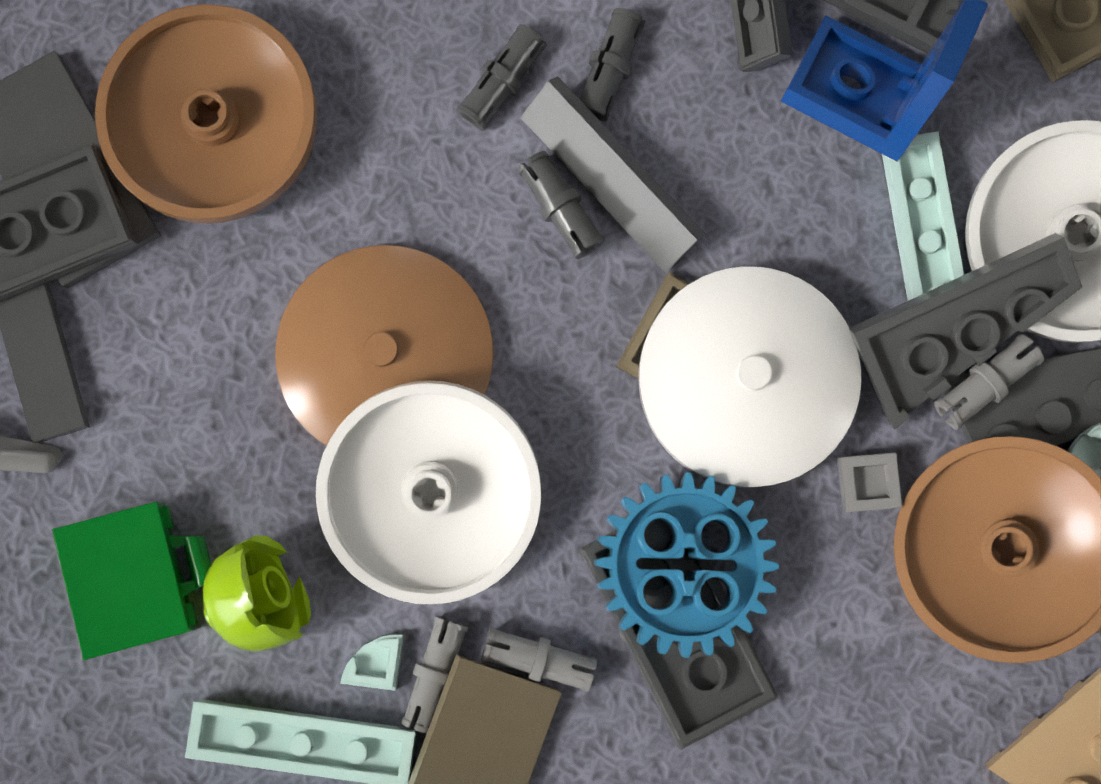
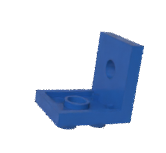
(894, 91)

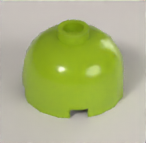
(252, 599)

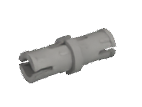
(989, 381)
(539, 659)
(433, 672)

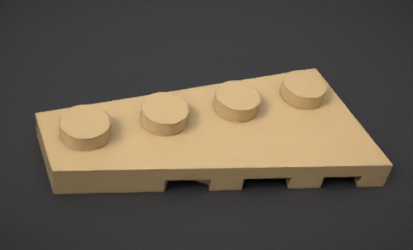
(1061, 744)

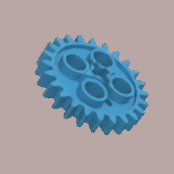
(685, 615)

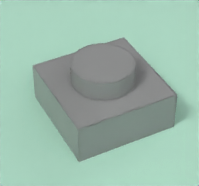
(869, 482)

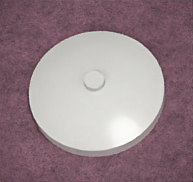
(1040, 189)
(749, 377)
(428, 492)

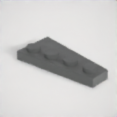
(942, 333)
(1046, 404)

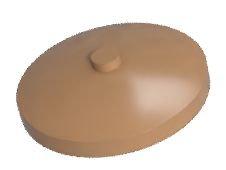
(206, 113)
(376, 324)
(1004, 549)

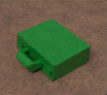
(129, 578)

